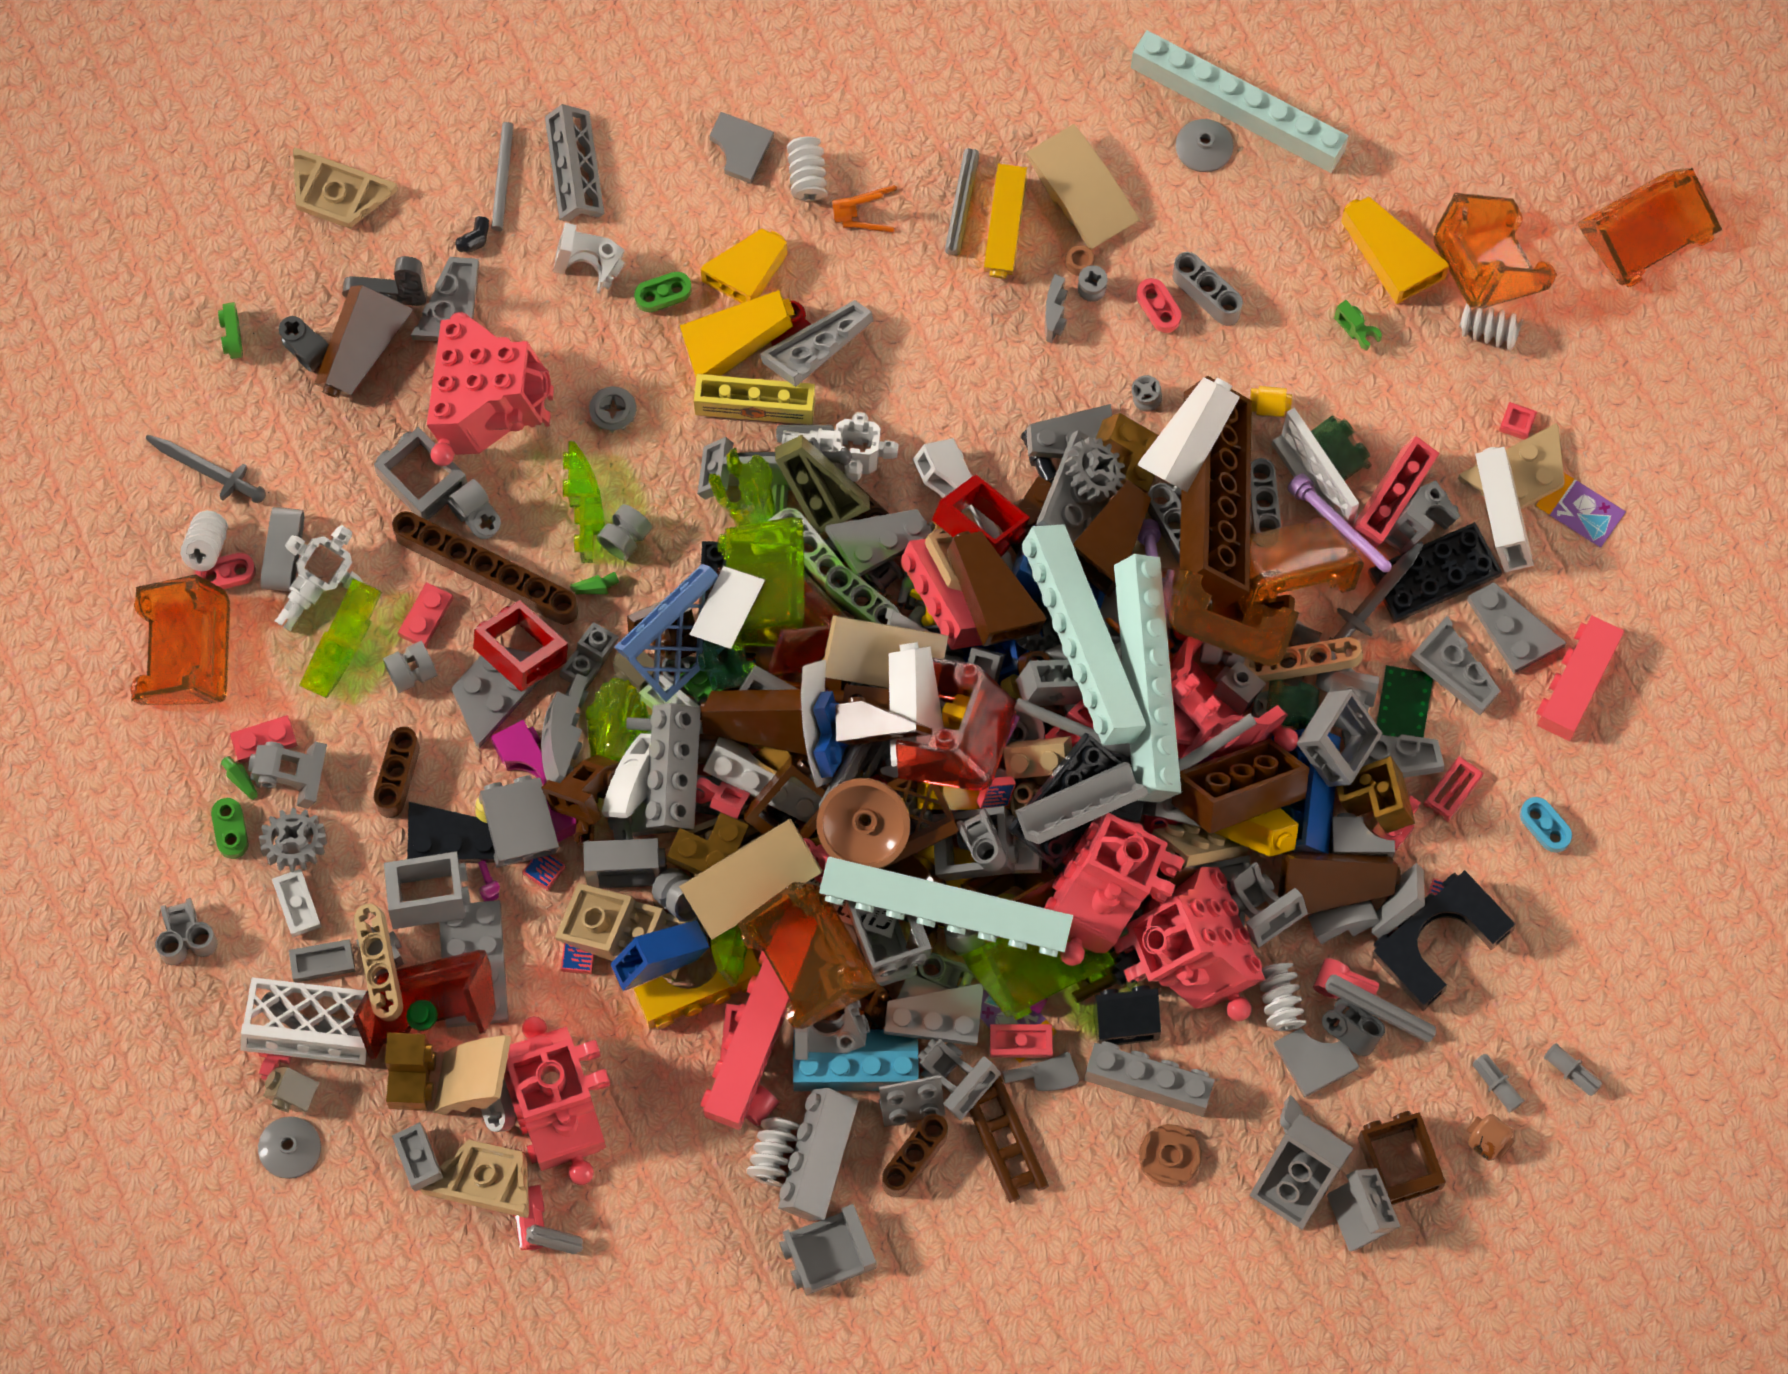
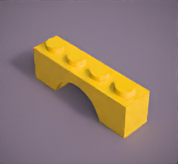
(664, 1002)

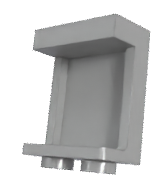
(518, 821)
(828, 1251)

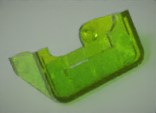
(776, 554)
(1023, 977)

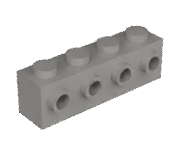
(673, 767)
(1149, 1079)
(817, 1154)

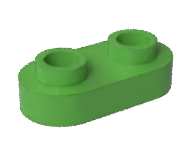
(661, 290)
(232, 341)
(229, 826)

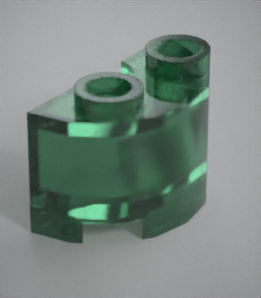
(724, 666)
(1297, 702)

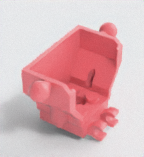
(482, 389)
(1204, 715)
(1107, 881)
(1195, 945)
(557, 1114)

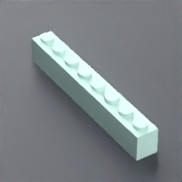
(1239, 101)
(1083, 635)
(1149, 675)
(945, 904)

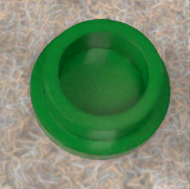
(421, 1015)

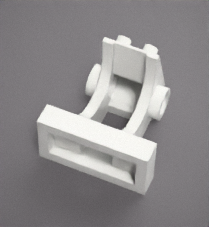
(589, 248)

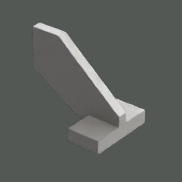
(715, 461)

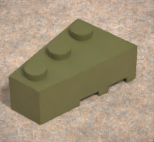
(819, 485)

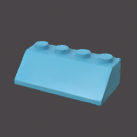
(877, 1064)

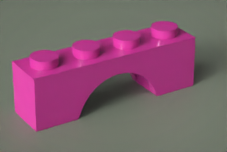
(520, 752)

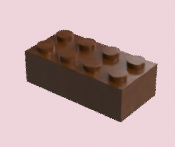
(1241, 786)

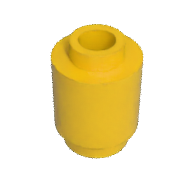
(1270, 401)

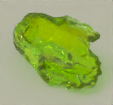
(756, 495)
(608, 719)

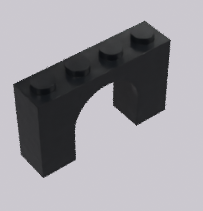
(1459, 900)

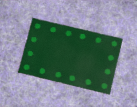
(1404, 702)

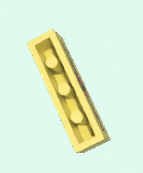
(754, 399)

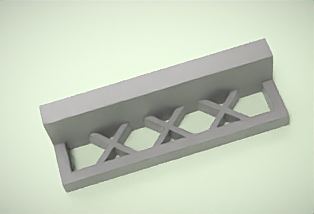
(567, 161)
(1080, 803)

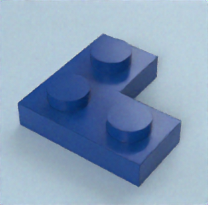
(827, 751)

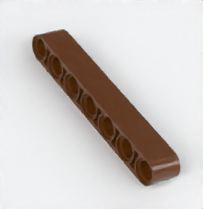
(477, 556)

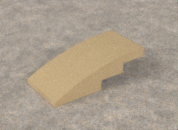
(1082, 186)
(750, 878)
(608, 921)
(472, 1075)

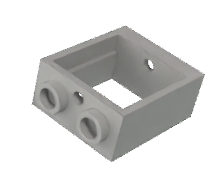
(435, 498)
(1332, 766)
(944, 849)
(623, 862)
(428, 909)
(889, 965)

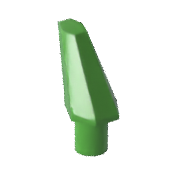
(595, 584)
(239, 776)

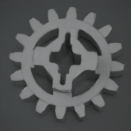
(1089, 455)
(293, 840)

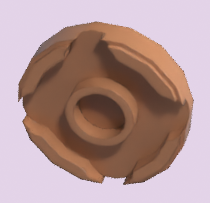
(1170, 1155)

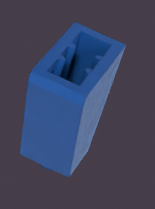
(659, 954)

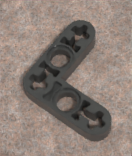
(407, 288)

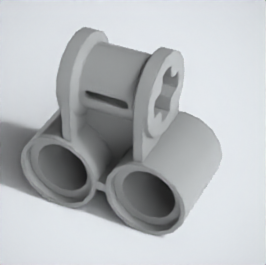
(472, 504)
(183, 929)

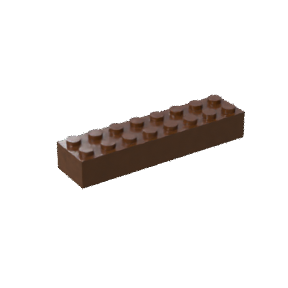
(1218, 510)

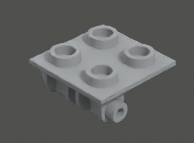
(911, 1100)

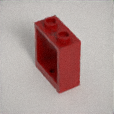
(988, 502)
(534, 667)

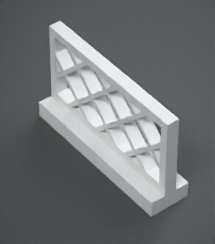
(1304, 455)
(298, 1042)

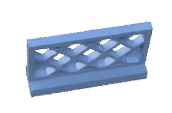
(658, 621)

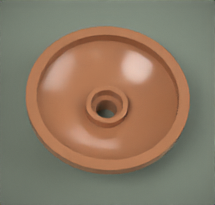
(863, 843)

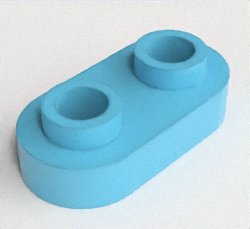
(1547, 824)

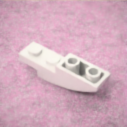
(629, 781)

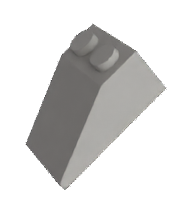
(1301, 1171)

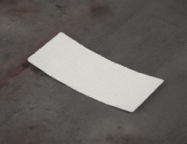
(812, 685)

